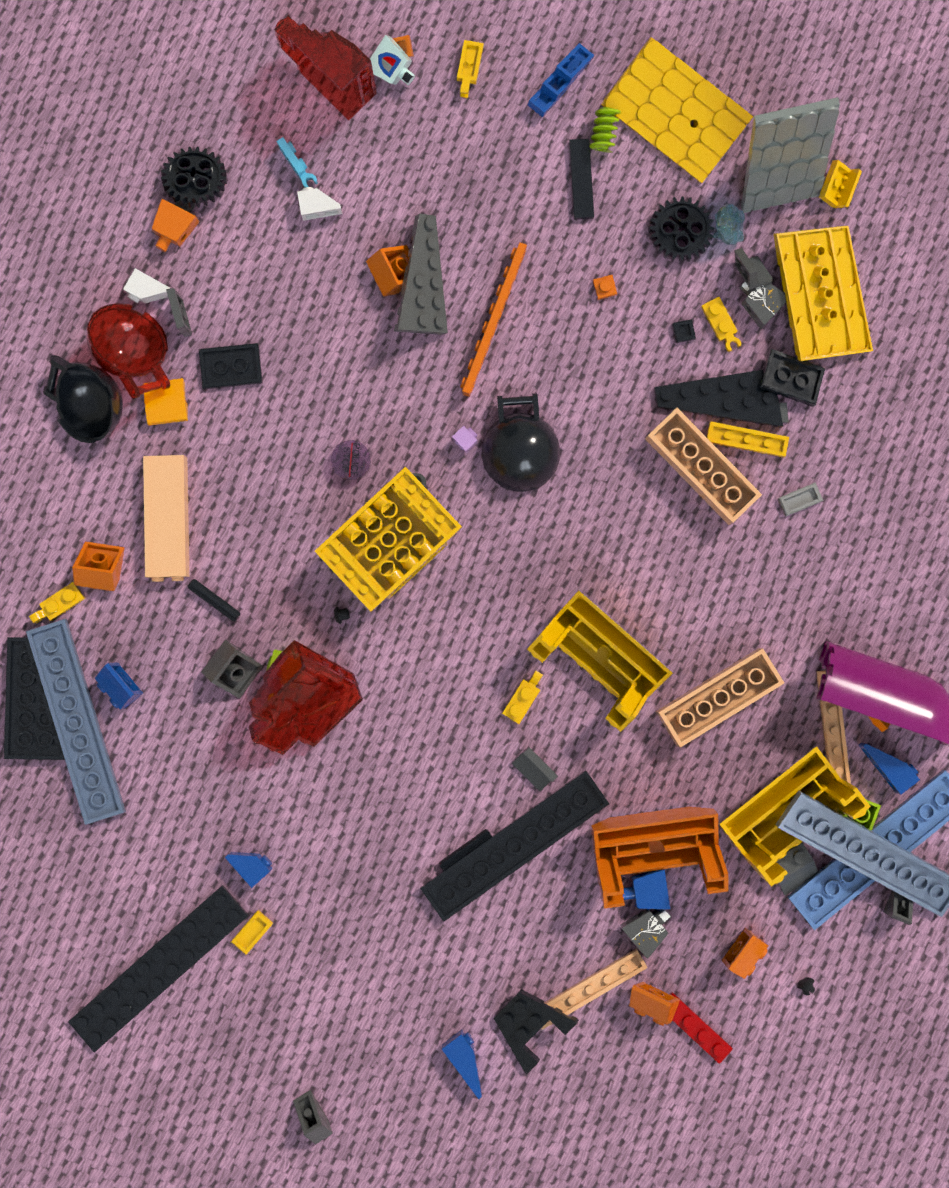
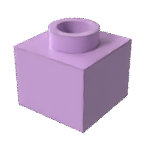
(465, 438)

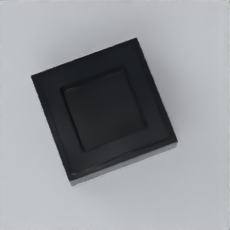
(683, 331)

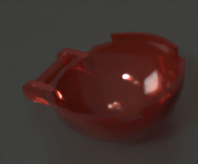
(128, 346)

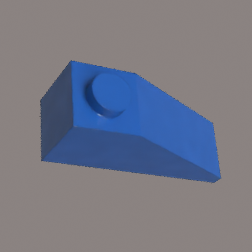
(895, 772)
(461, 1054)

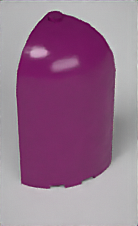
(884, 691)

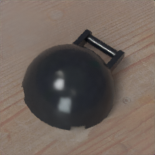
(85, 399)
(520, 447)

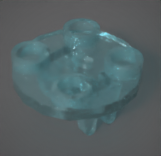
(729, 224)

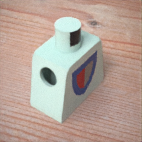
(391, 62)

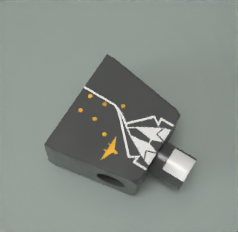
(762, 302)
(647, 930)

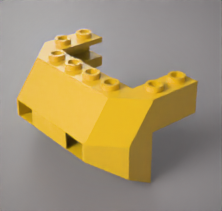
(605, 653)
(754, 824)

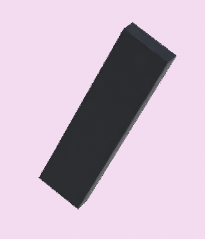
(581, 179)

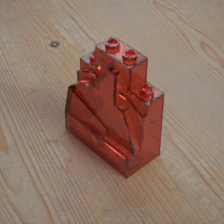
(329, 64)
(301, 699)

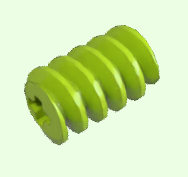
(604, 129)

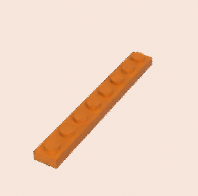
(495, 311)

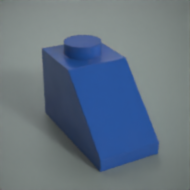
(250, 866)

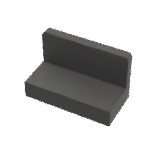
(751, 269)
(534, 769)

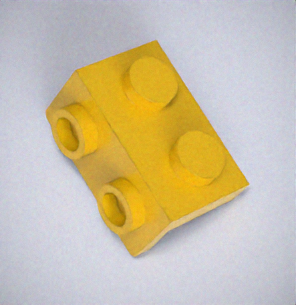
(839, 185)

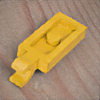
(469, 65)
(58, 603)
(523, 698)

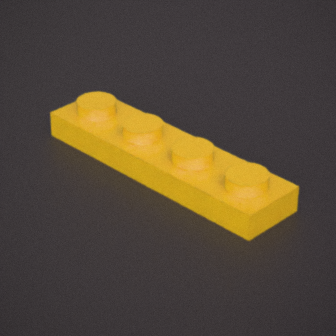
(747, 439)

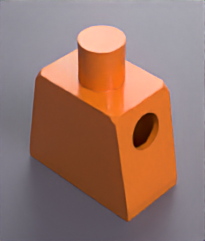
(172, 225)

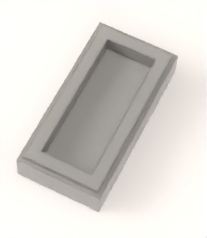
(800, 499)

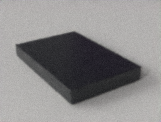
(230, 366)
(791, 377)

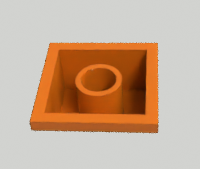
(389, 268)
(98, 566)
(745, 953)
(653, 1002)

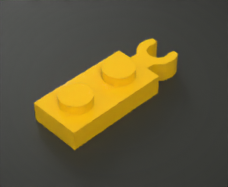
(721, 322)

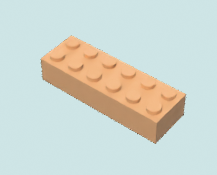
(703, 466)
(720, 697)

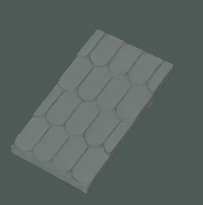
(789, 154)

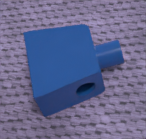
(649, 890)

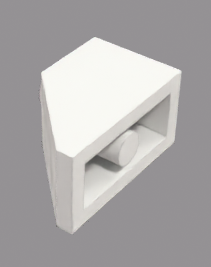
(316, 204)
(144, 288)

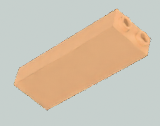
(166, 517)

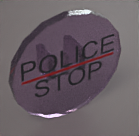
(350, 460)

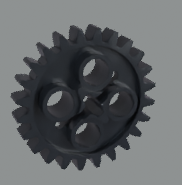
(193, 177)
(694, 217)

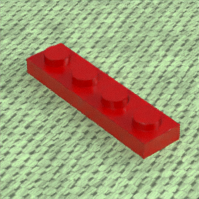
(701, 1032)

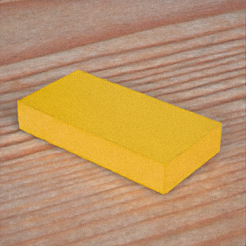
(252, 932)

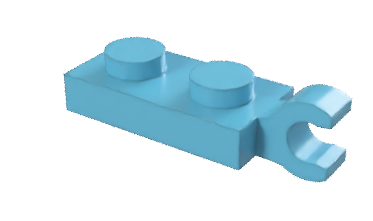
(297, 164)

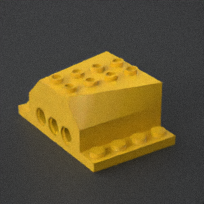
(389, 539)

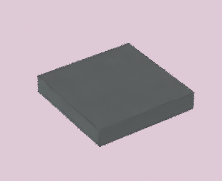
(179, 312)

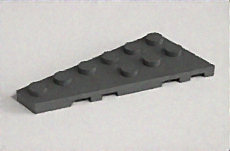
(422, 287)

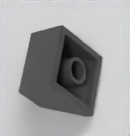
(231, 669)
(799, 867)

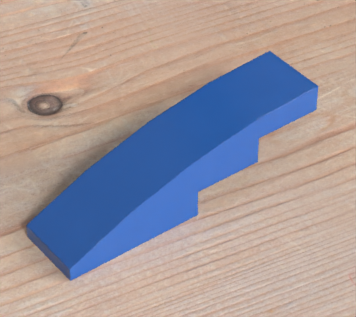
(560, 80)

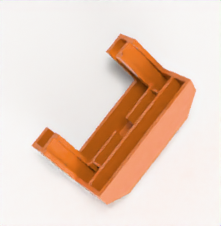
(655, 843)

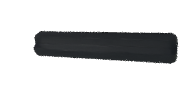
(214, 600)
(465, 849)

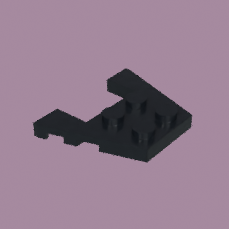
(523, 1019)

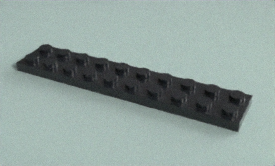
(514, 845)
(158, 968)

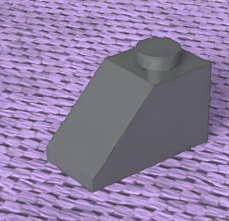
(312, 1118)

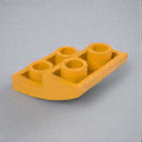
(167, 404)

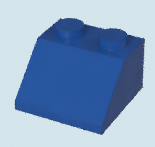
(117, 685)

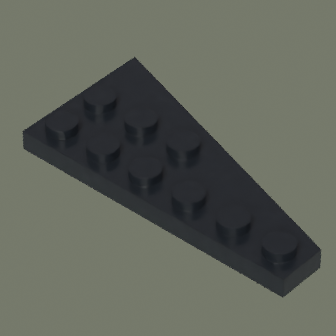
(724, 397)
(28, 719)

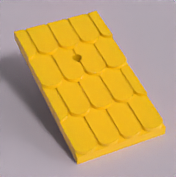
(660, 99)
(822, 292)

